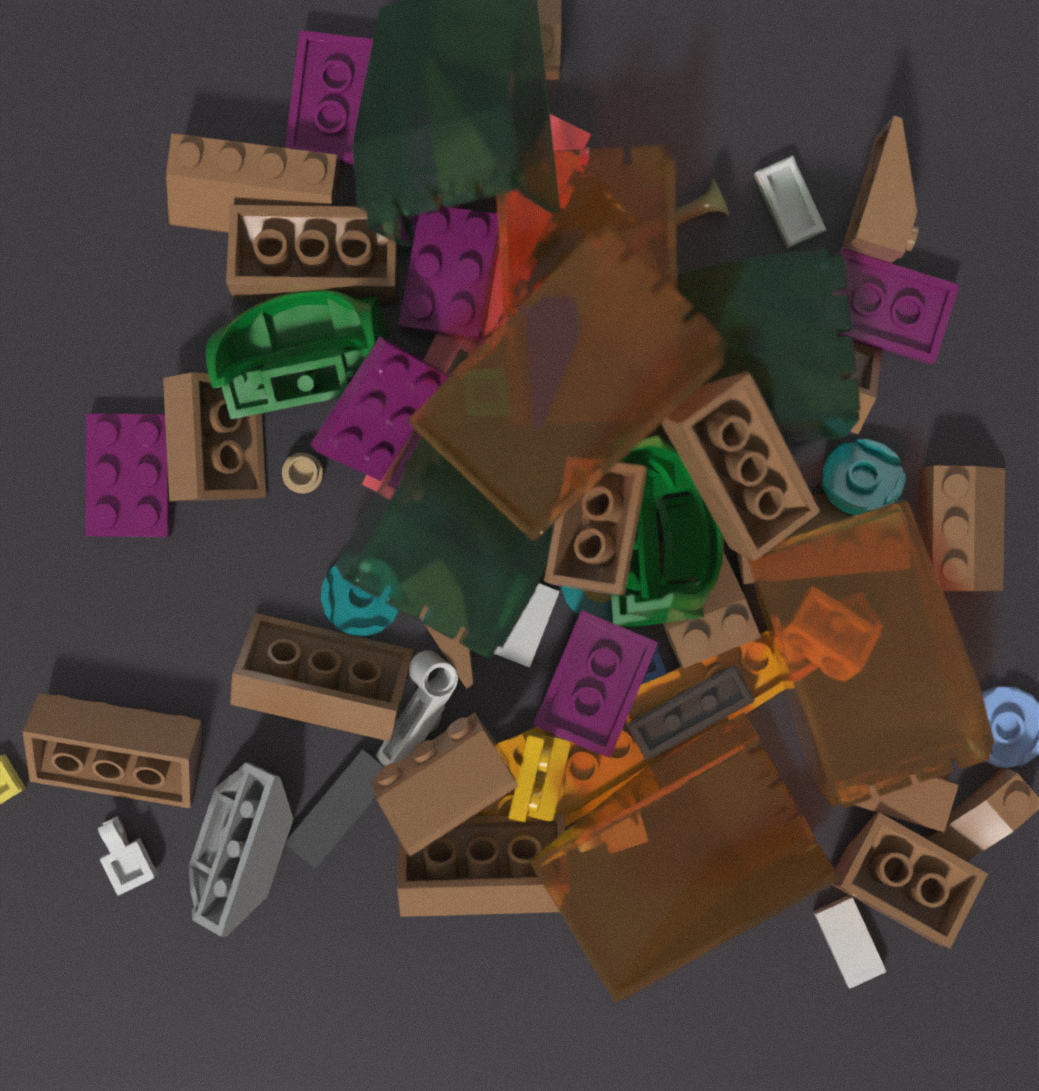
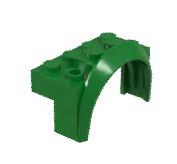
(690, 544)

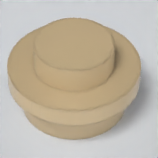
(302, 473)

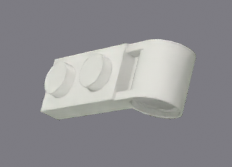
(423, 709)

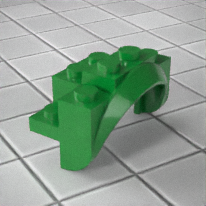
(303, 347)

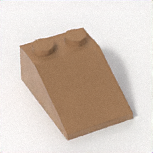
(886, 200)
(725, 621)

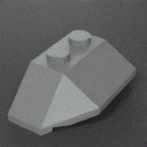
(238, 848)

